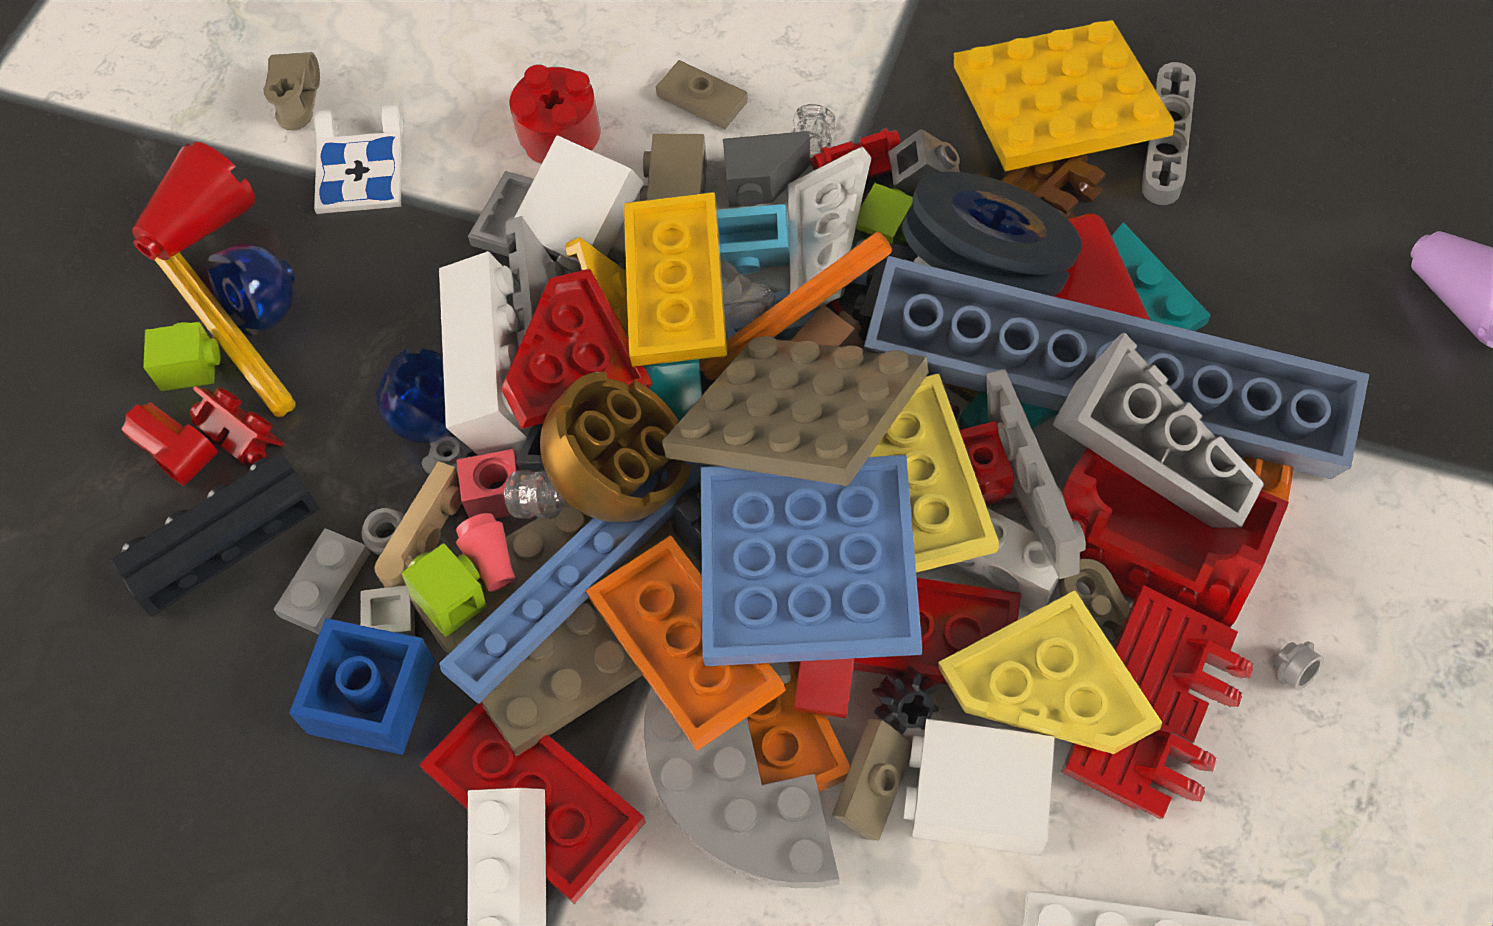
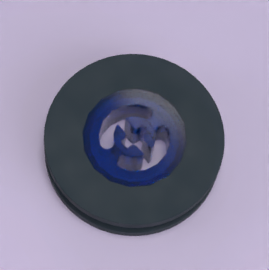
(991, 232)

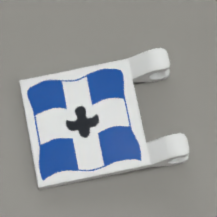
(358, 169)

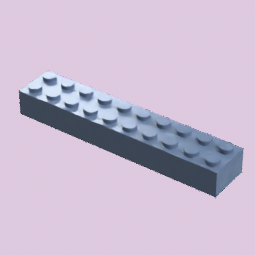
(1248, 395)

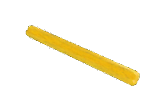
(228, 335)

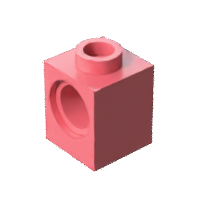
(478, 474)

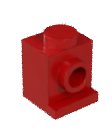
(988, 461)

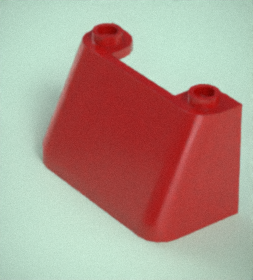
(1163, 546)

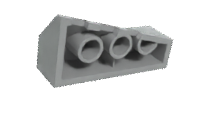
(1147, 431)

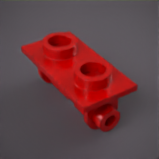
(876, 145)
(248, 431)

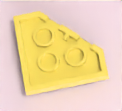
(1053, 679)

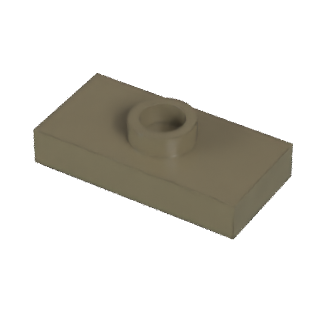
(702, 94)
(873, 779)

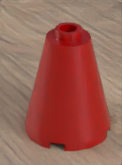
(191, 202)

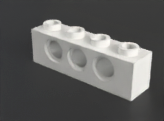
(1016, 567)

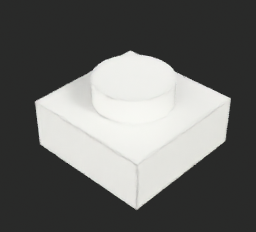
(388, 610)

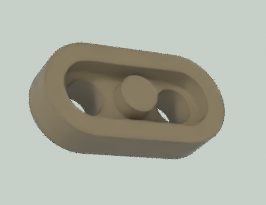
(1105, 598)

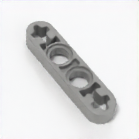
(1176, 163)

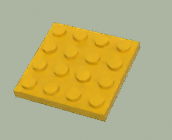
(1062, 95)

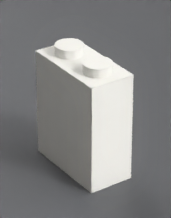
(578, 197)
(981, 787)

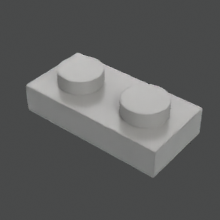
(322, 581)

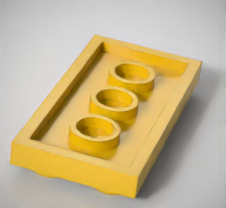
(674, 280)

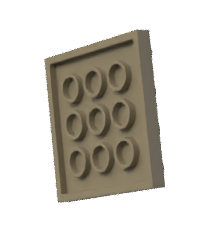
(798, 409)

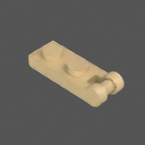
(421, 524)

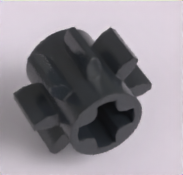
(905, 699)

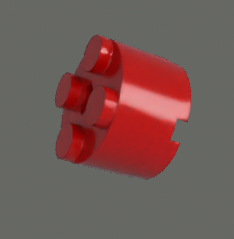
(553, 104)

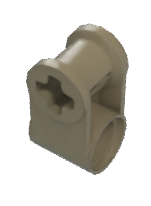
(292, 87)

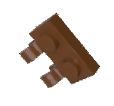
(1048, 178)

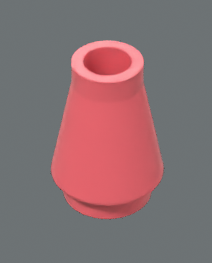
(486, 547)

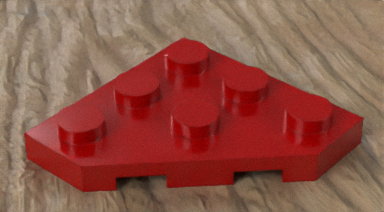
(566, 339)

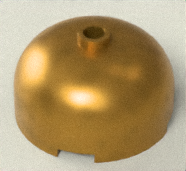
(609, 448)

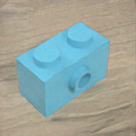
(754, 237)

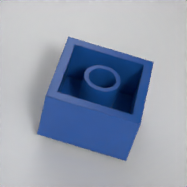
(363, 686)

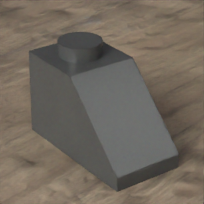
(764, 165)

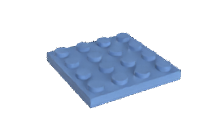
(808, 566)

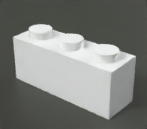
(506, 857)

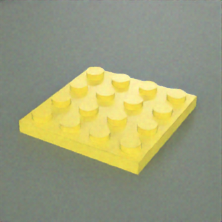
(945, 497)

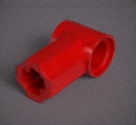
(174, 448)

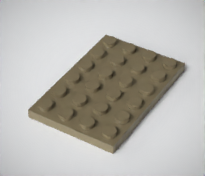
(574, 664)

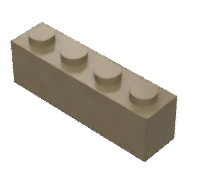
(674, 166)

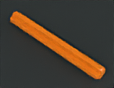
(802, 300)

